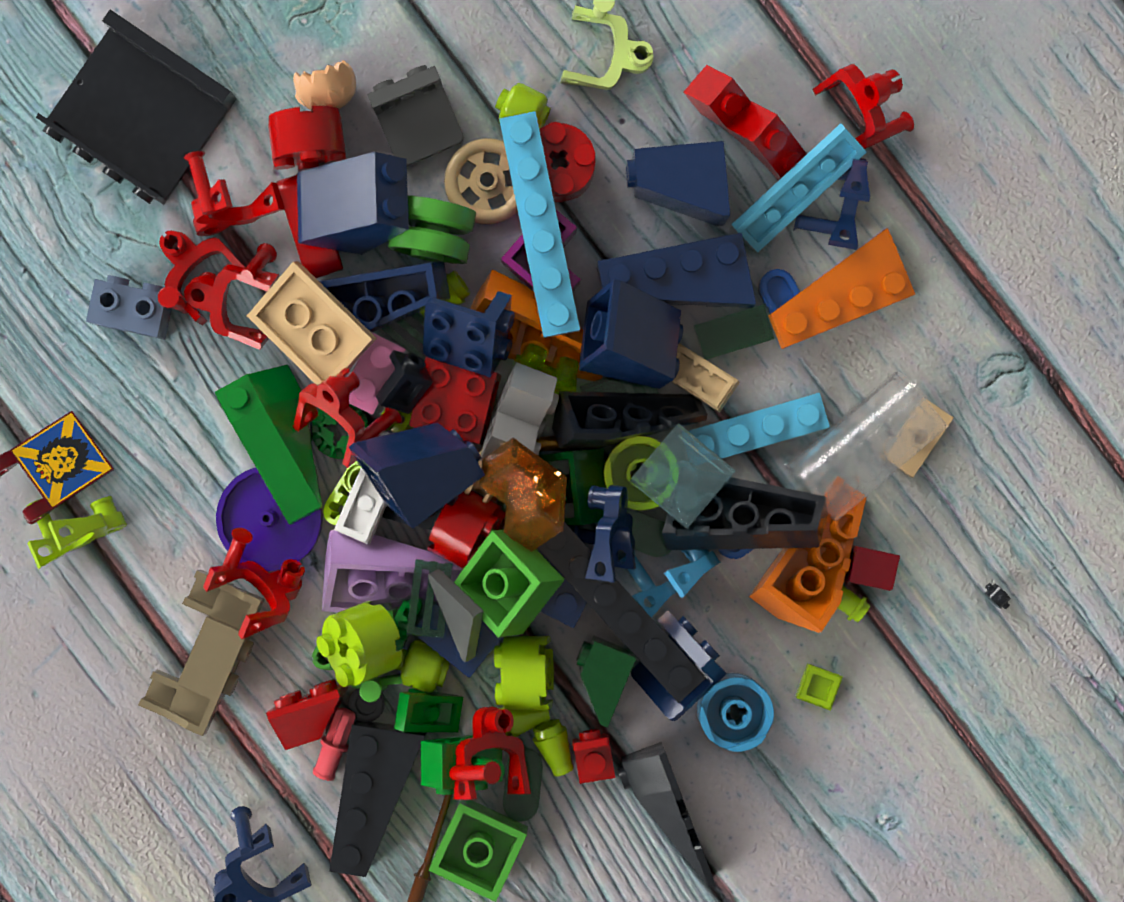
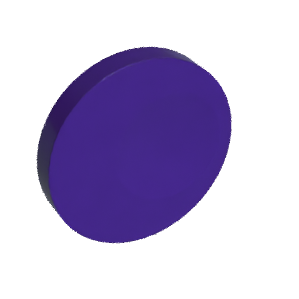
(251, 506)

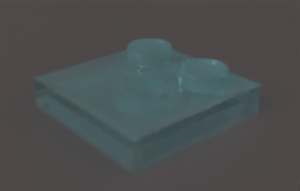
(682, 475)

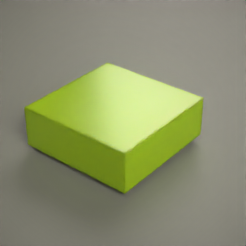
(819, 686)

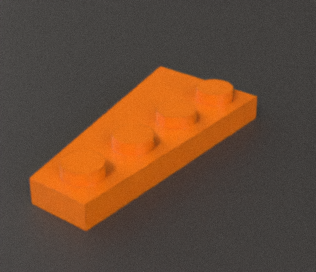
(853, 288)

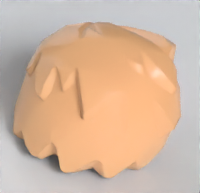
(326, 87)

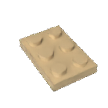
(310, 325)

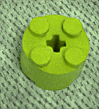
(622, 461)
(360, 643)
(525, 673)

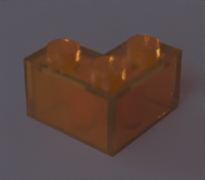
(529, 489)

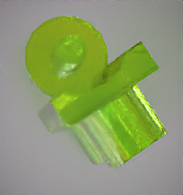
(565, 371)

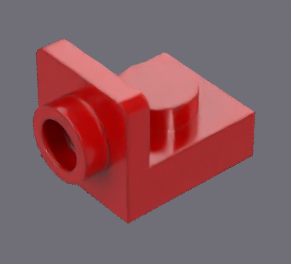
(593, 756)

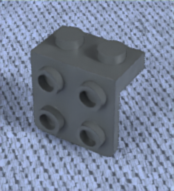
(416, 115)

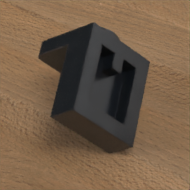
(406, 383)

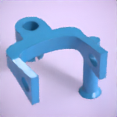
(679, 579)

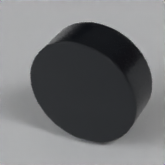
(365, 710)

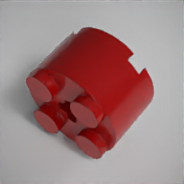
(306, 137)
(579, 154)
(464, 528)

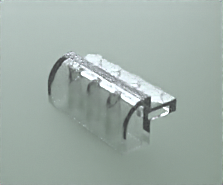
(867, 444)

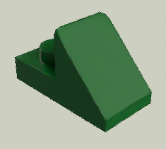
(428, 711)

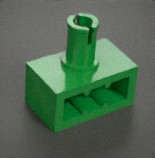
(440, 756)

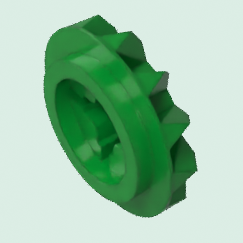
(324, 437)
(401, 622)

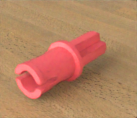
(334, 744)

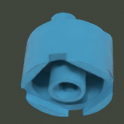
(754, 719)

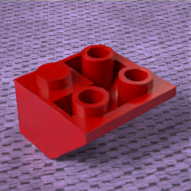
(305, 717)

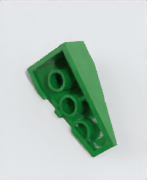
(263, 416)

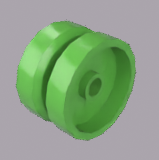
(433, 231)

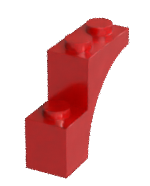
(754, 126)

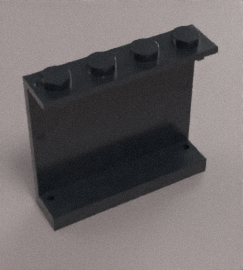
(138, 110)

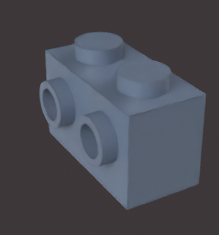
(128, 308)

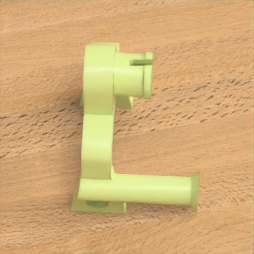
(623, 52)

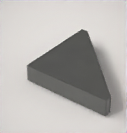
(460, 613)

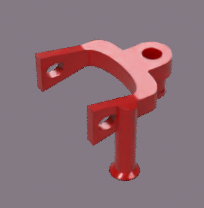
(870, 94)
(214, 216)
(184, 261)
(210, 294)
(333, 398)
(276, 587)
(489, 731)

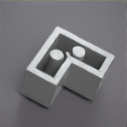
(521, 409)

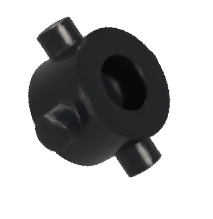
(997, 596)

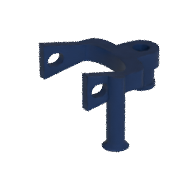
(854, 189)
(611, 533)
(235, 884)

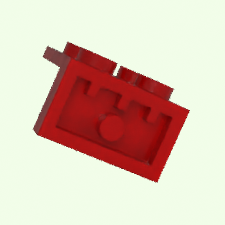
(457, 401)

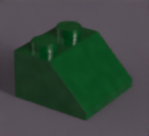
(582, 471)
(604, 674)

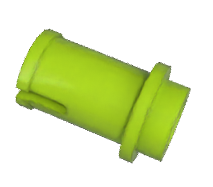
(853, 605)

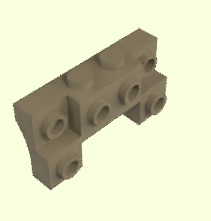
(213, 659)

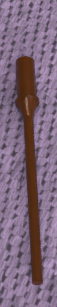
(423, 877)

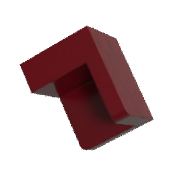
(872, 568)

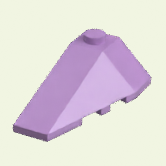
(372, 572)

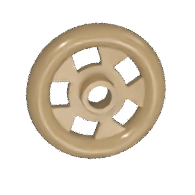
(457, 184)

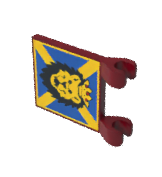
(58, 463)

